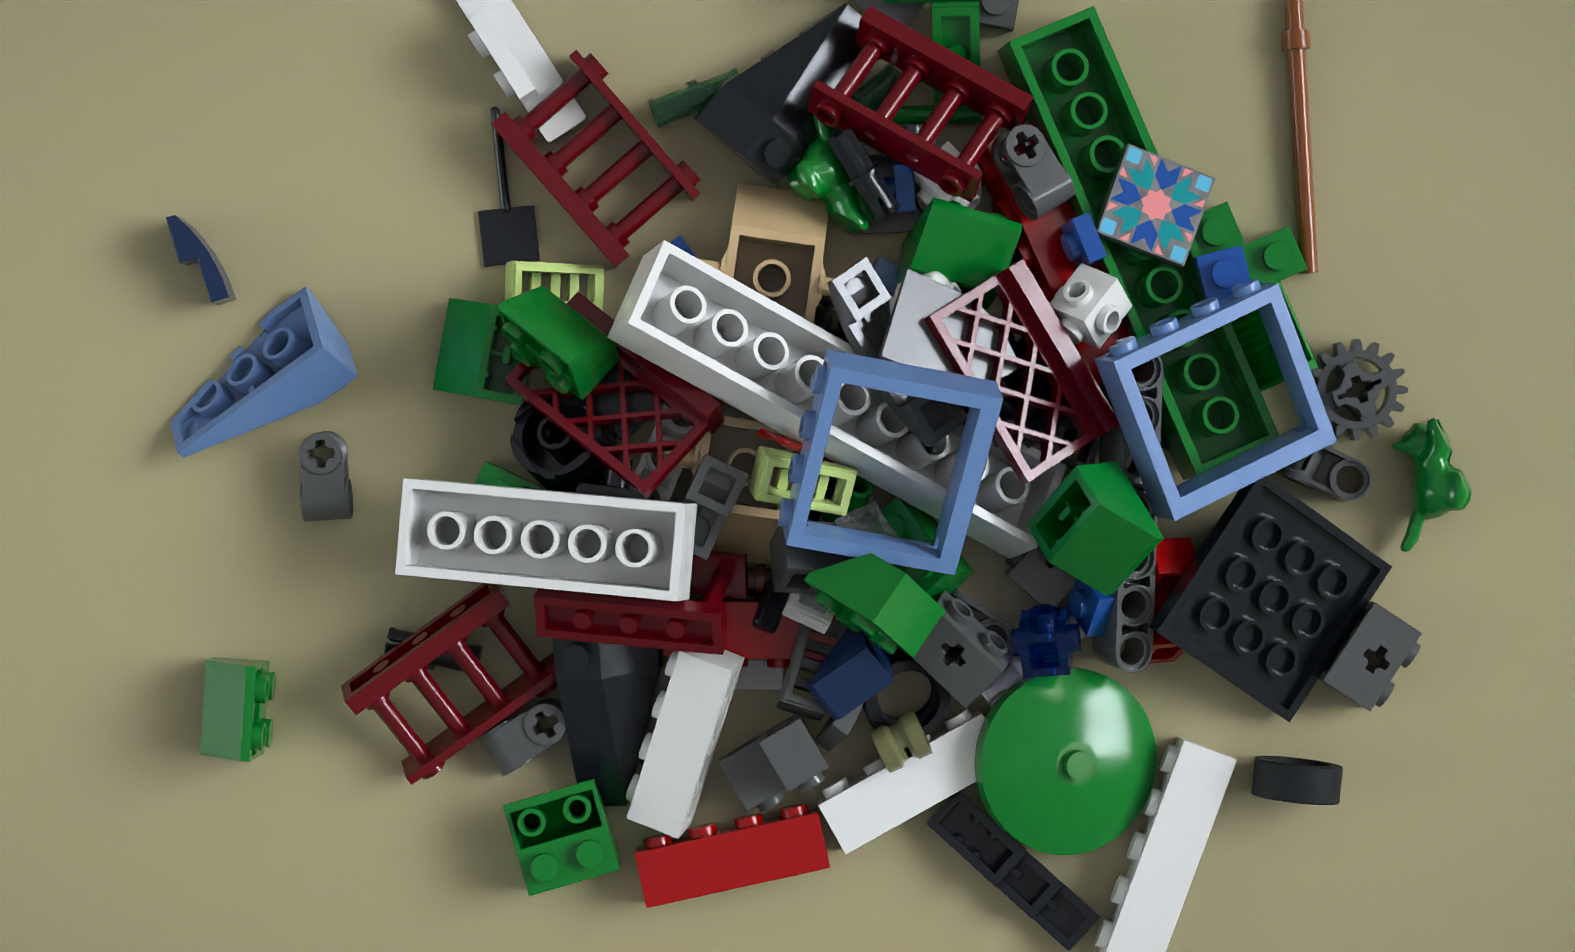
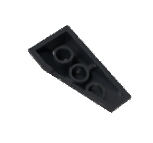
(765, 108)
(605, 709)

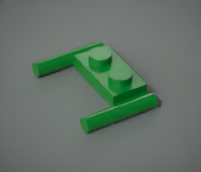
(957, 29)

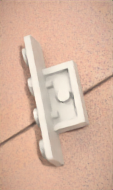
(521, 58)

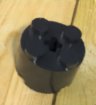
(551, 453)

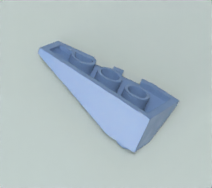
(284, 371)

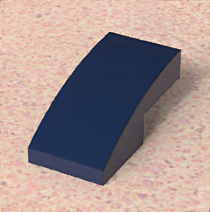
(193, 249)

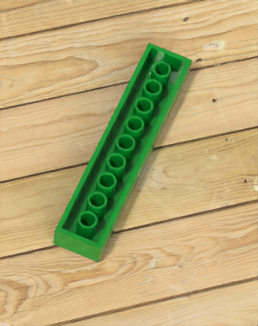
(1087, 118)

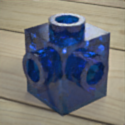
(1046, 641)

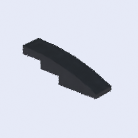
(1013, 870)

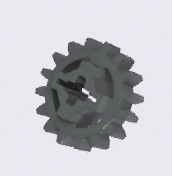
(1364, 409)

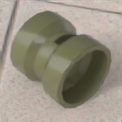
(901, 741)

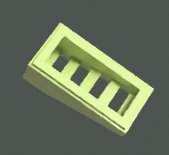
(594, 274)
(762, 490)

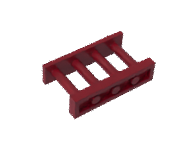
(943, 70)
(552, 166)
(650, 622)
(410, 662)

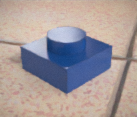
(902, 188)
(1081, 241)
(1221, 271)
(1090, 608)

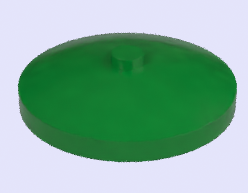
(1065, 761)

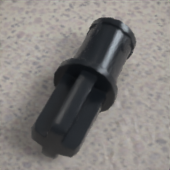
(862, 173)

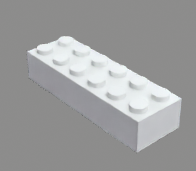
(546, 539)

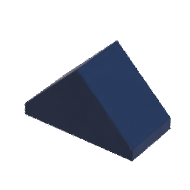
(850, 674)

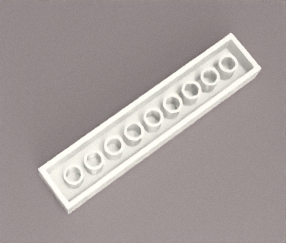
(763, 365)

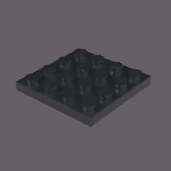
(1270, 596)

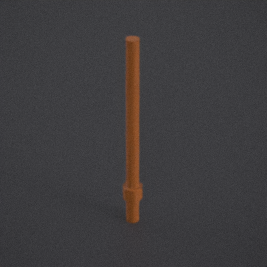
(1296, 42)

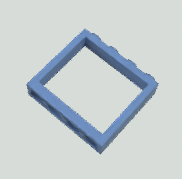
(1169, 333)
(815, 424)

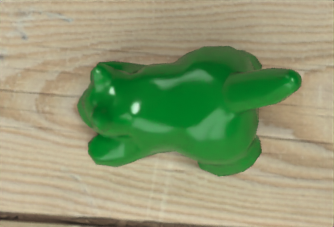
(822, 177)
(1436, 482)

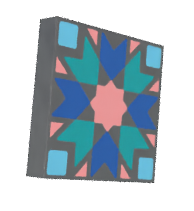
(1154, 205)

